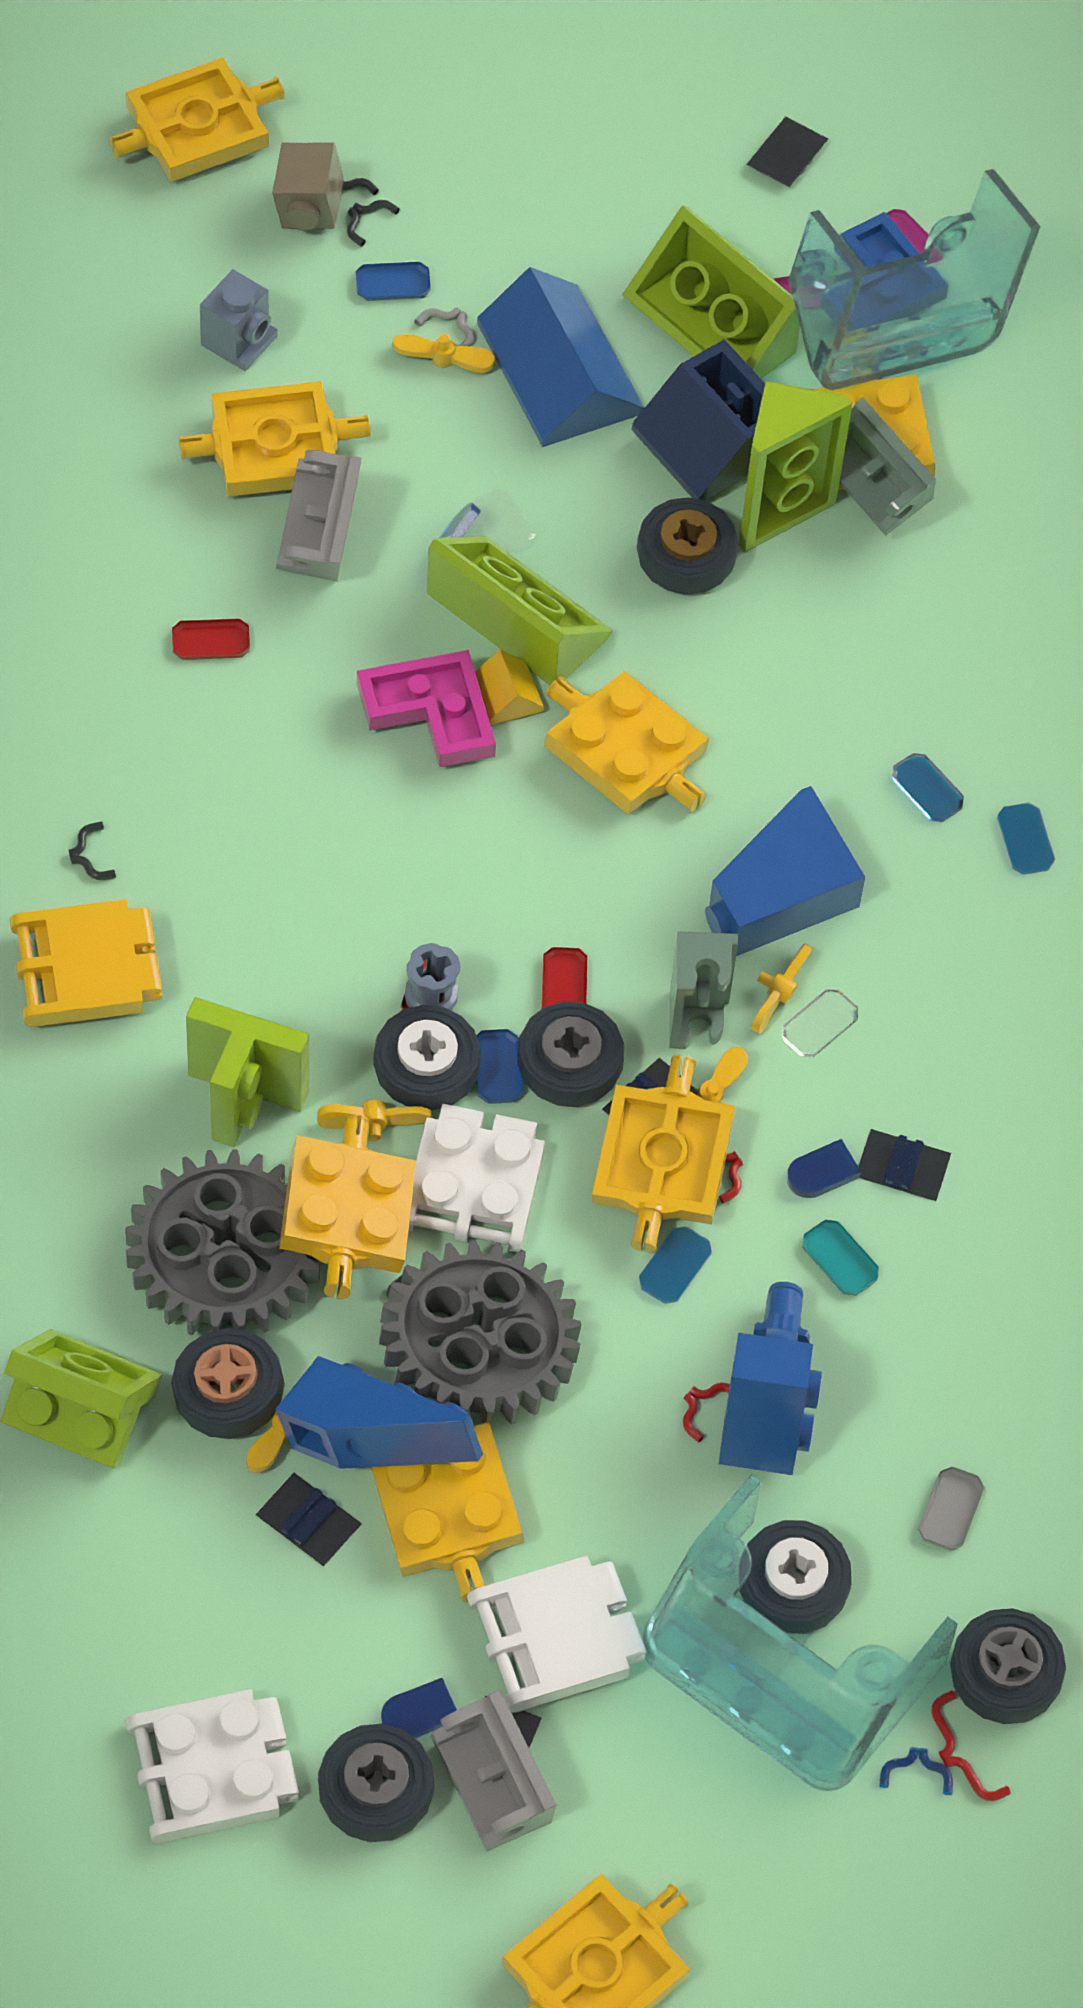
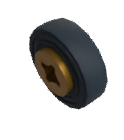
(672, 560)

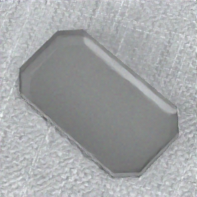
(951, 1508)

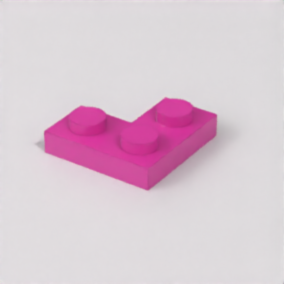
(433, 690)

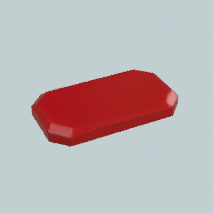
(210, 638)
(564, 976)

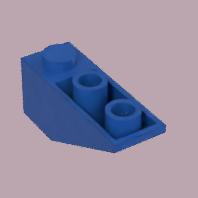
(365, 1422)

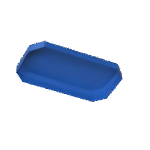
(392, 280)
(498, 1072)

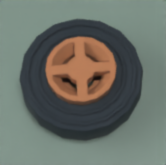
(205, 1379)

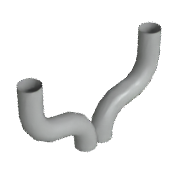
(456, 312)

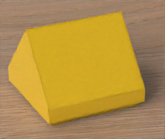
(507, 688)

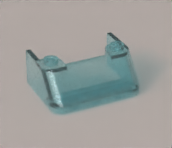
(914, 308)
(766, 1682)

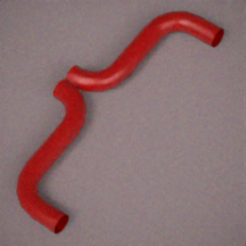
(958, 1761)

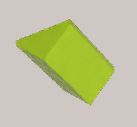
(711, 292)
(793, 460)
(512, 606)

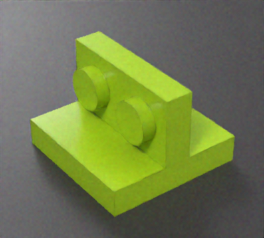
(244, 1063)
(77, 1395)

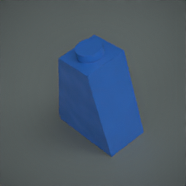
(786, 878)

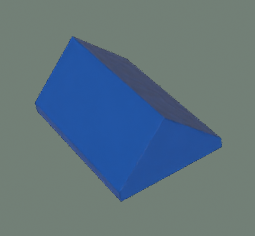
(557, 358)

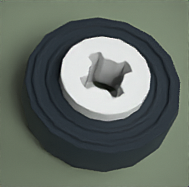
(425, 1078)
(784, 1595)

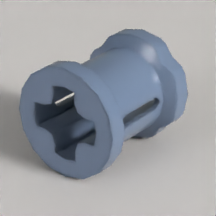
(437, 977)

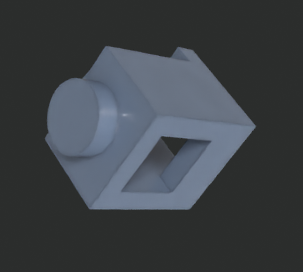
(237, 320)

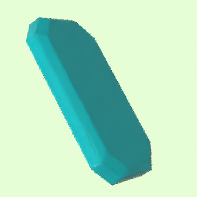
(840, 1257)

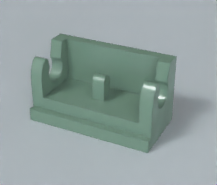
(882, 471)
(700, 983)

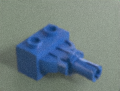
(771, 1389)

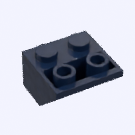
(704, 421)

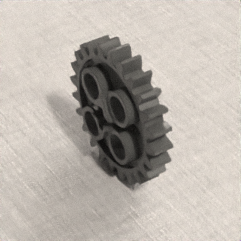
(192, 1281)
(480, 1332)

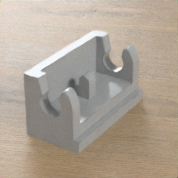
(319, 514)
(494, 1771)

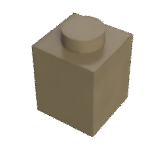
(308, 186)

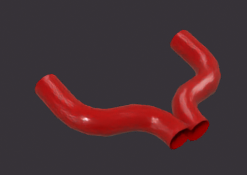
(732, 1172)
(692, 1406)

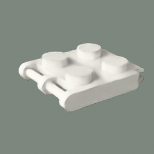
(476, 1175)
(559, 1631)
(214, 1764)

